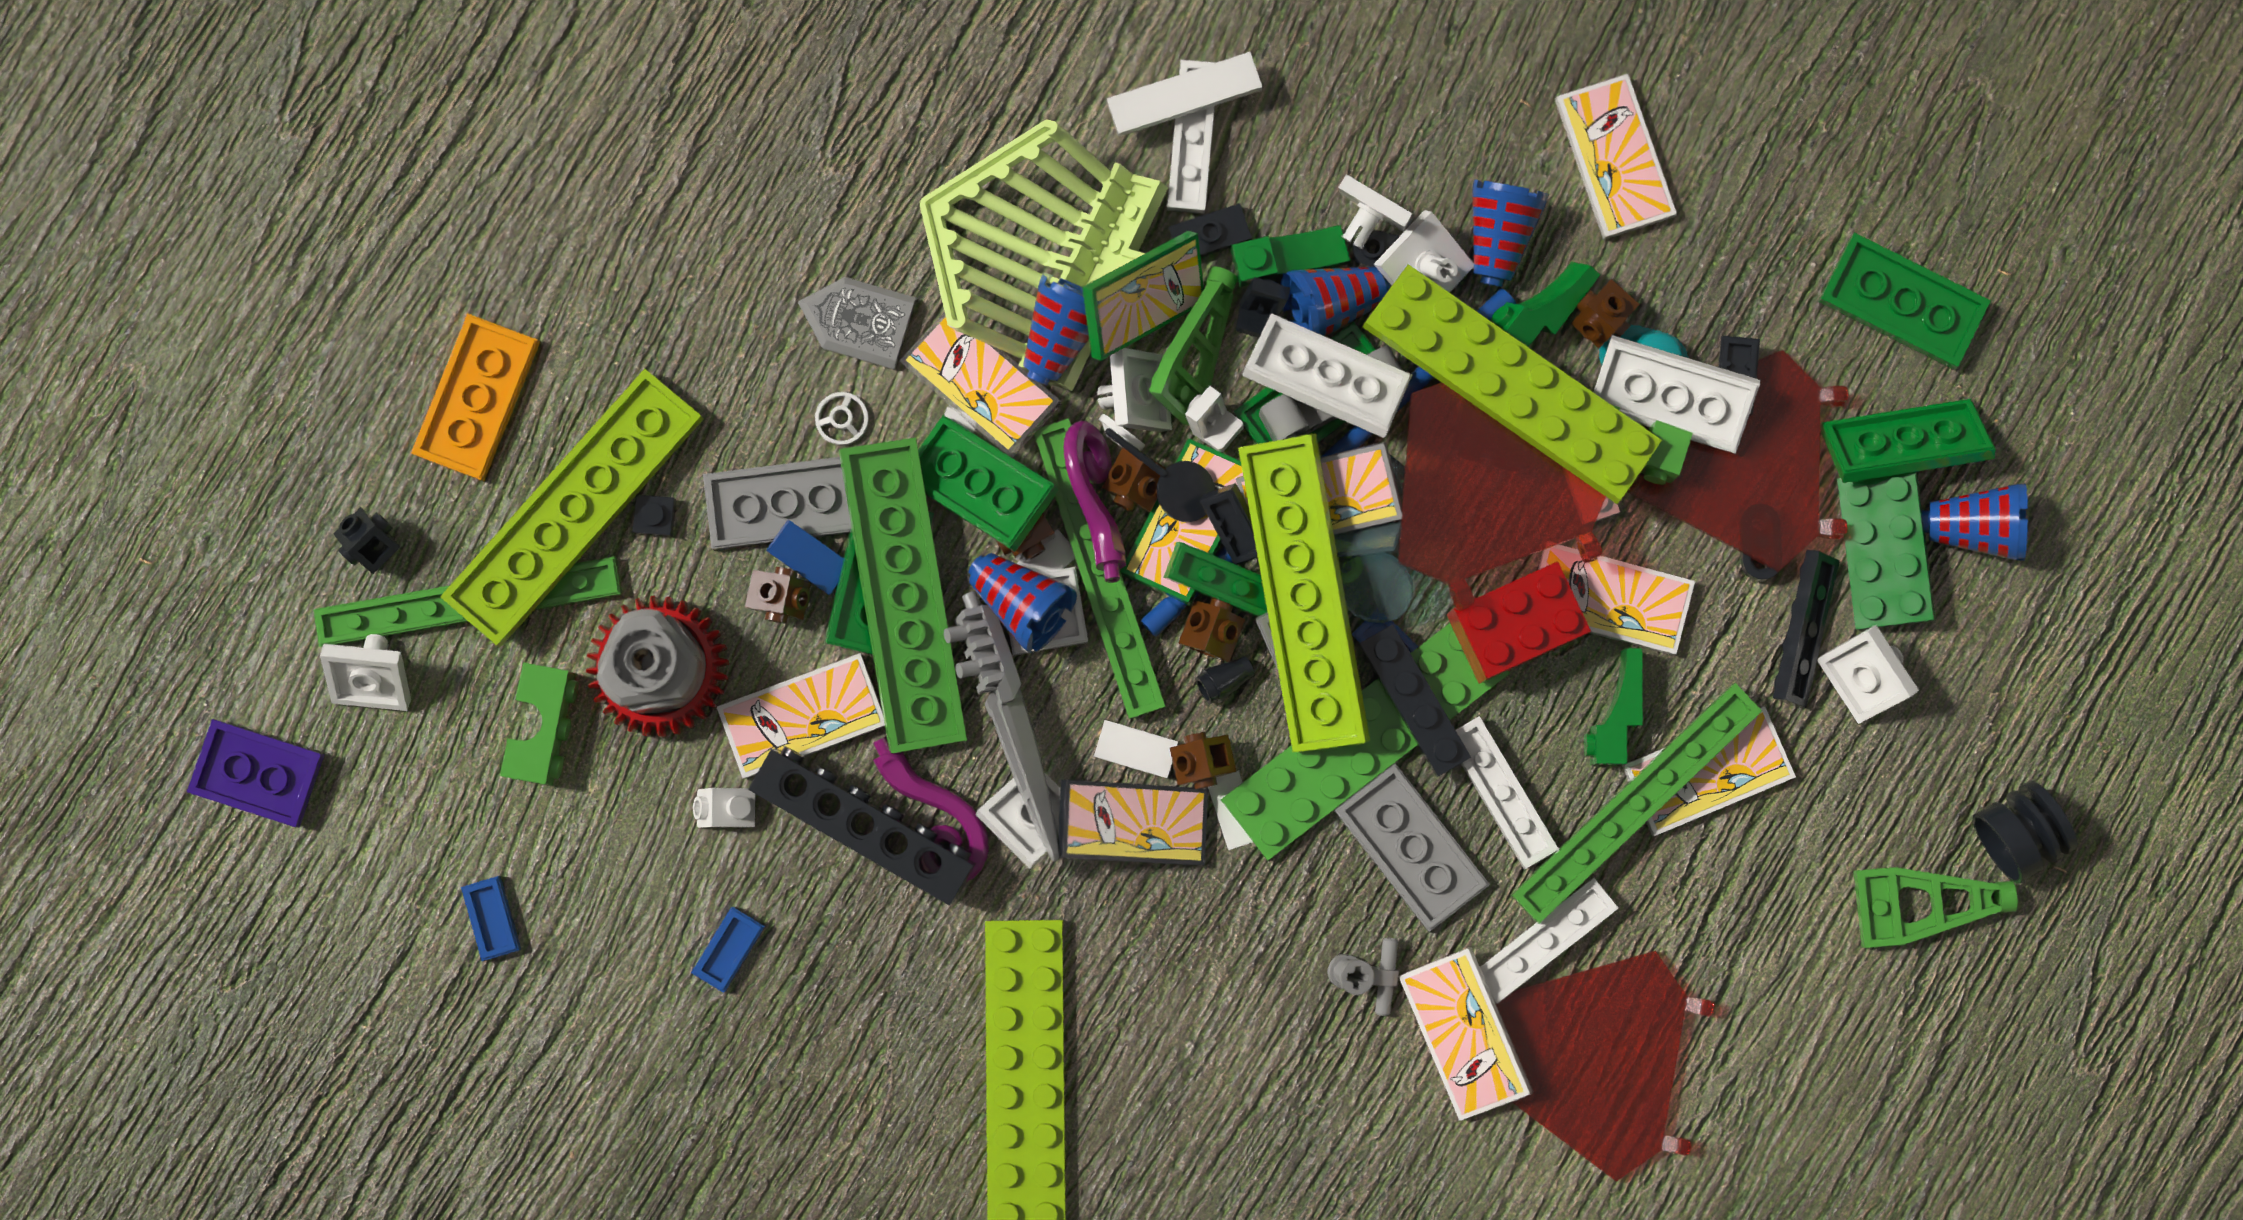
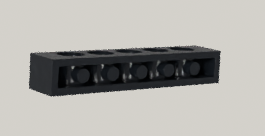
(773, 785)

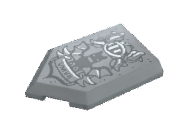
(860, 320)

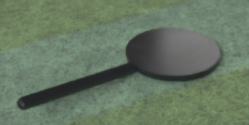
(1178, 485)

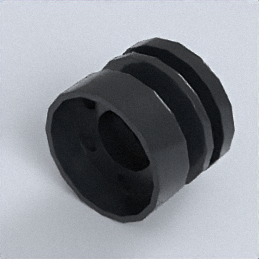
(2025, 831)

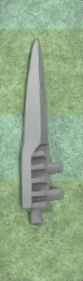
(1007, 707)

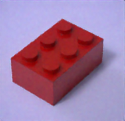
(1518, 622)

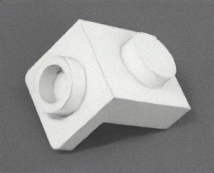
(1212, 421)
(724, 807)

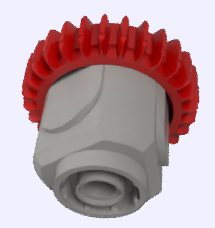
(657, 666)

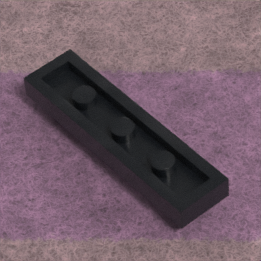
(1806, 628)
(1414, 700)

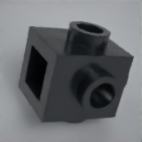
(366, 539)

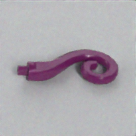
(1094, 468)
(902, 778)

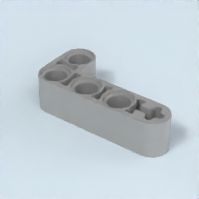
(1291, 418)

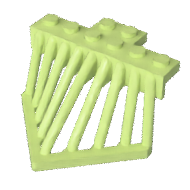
(1107, 242)

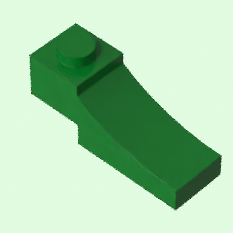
(1275, 256)
(1549, 307)
(1608, 740)

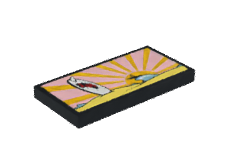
(1132, 822)

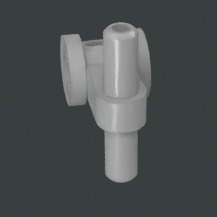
(1365, 975)

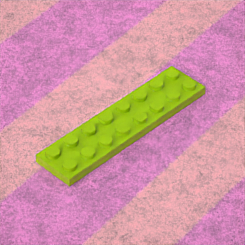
(1512, 384)
(571, 508)
(1304, 593)
(1025, 1070)

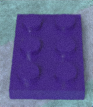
(255, 773)

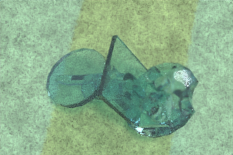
(1372, 578)

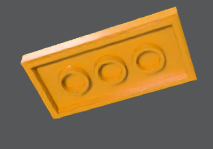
(475, 397)

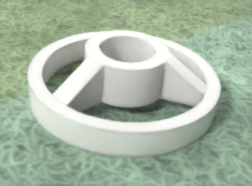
(1107, 422)
(848, 425)

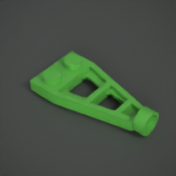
(1171, 382)
(1880, 908)

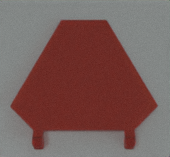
(1767, 491)
(1483, 495)
(1603, 1058)

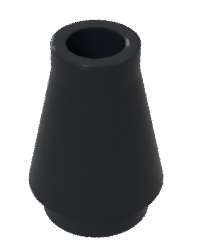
(1222, 680)

